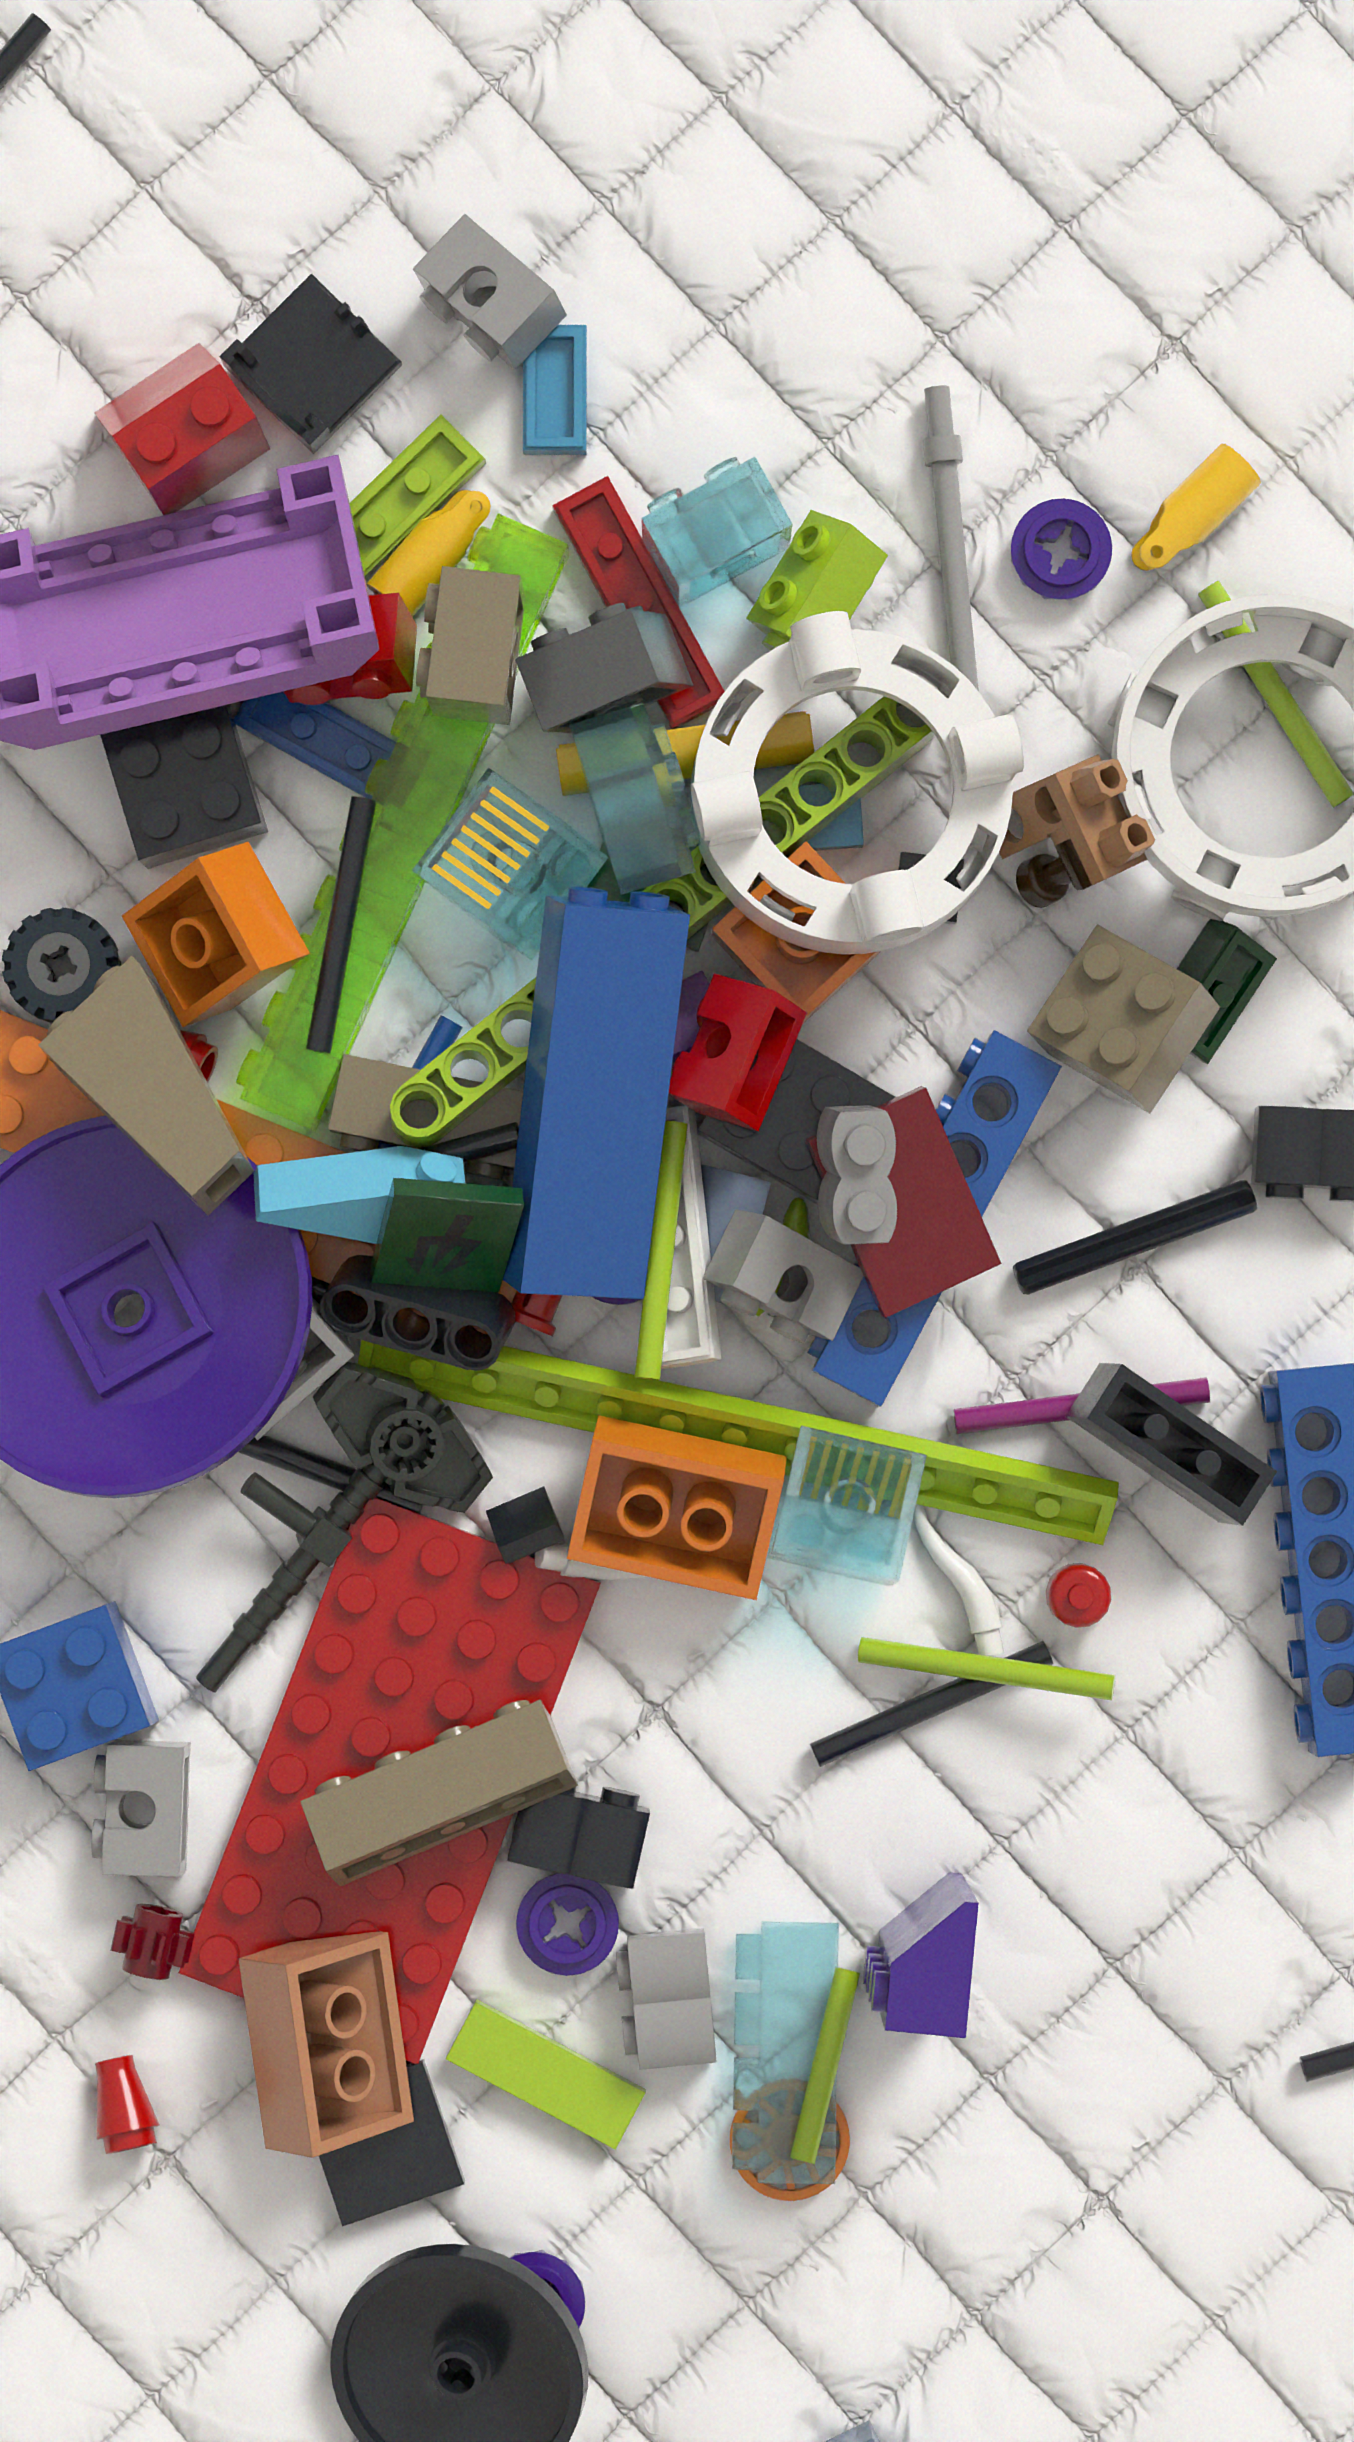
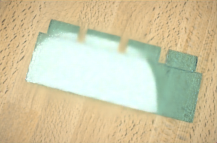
(785, 2020)

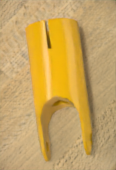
(1196, 507)
(433, 543)

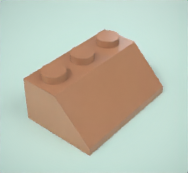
(326, 2042)

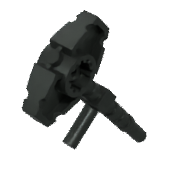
(398, 1440)

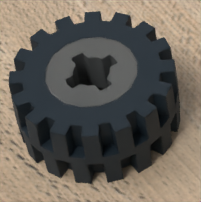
(28, 962)

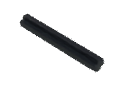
(1135, 1237)

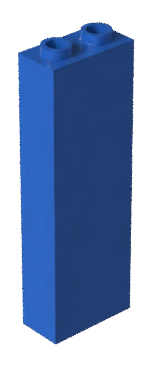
(596, 1093)

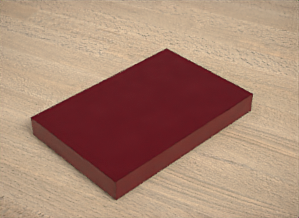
(938, 1224)

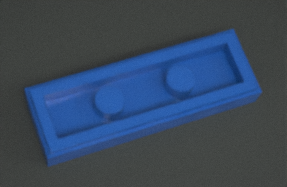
(317, 737)

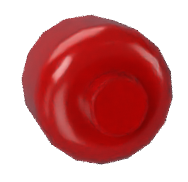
(1078, 1595)

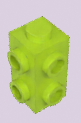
(821, 572)

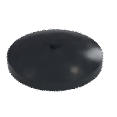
(458, 2352)

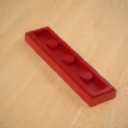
(628, 575)

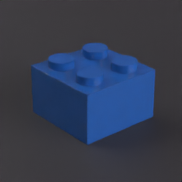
(73, 1686)

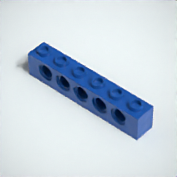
(1025, 1081)
(1288, 1397)

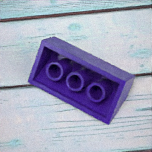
(925, 1962)

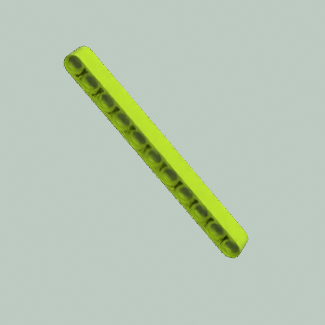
(698, 898)

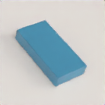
(556, 394)

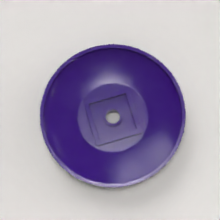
(203, 1366)

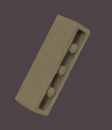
(364, 1114)
(438, 1791)

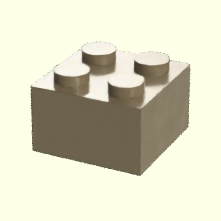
(474, 644)
(1123, 1018)

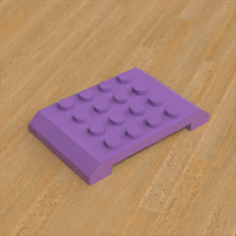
(182, 611)

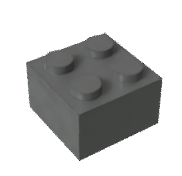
(603, 668)

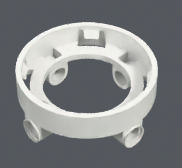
(1211, 880)
(891, 905)

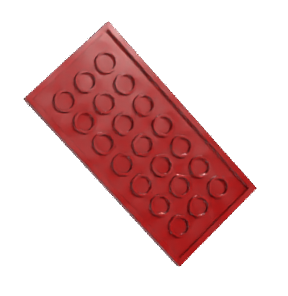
(406, 1643)

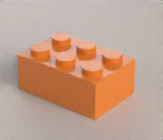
(677, 1507)

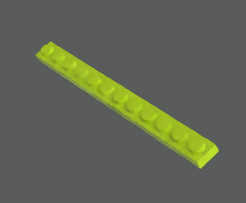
(578, 1392)

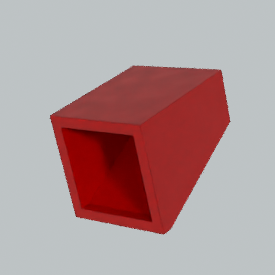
(184, 429)

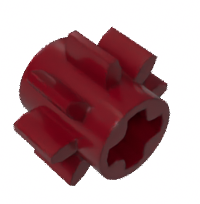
(152, 1941)

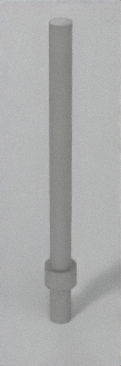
(943, 454)

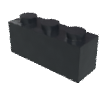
(1171, 1443)

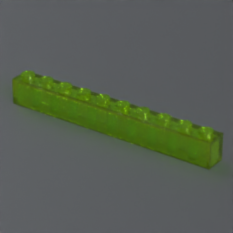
(414, 802)

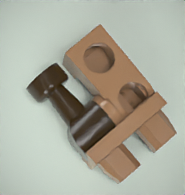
(1086, 826)

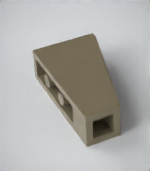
(144, 1079)

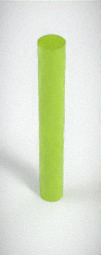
(825, 2065)

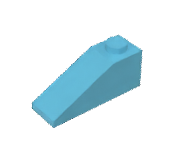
(344, 1191)

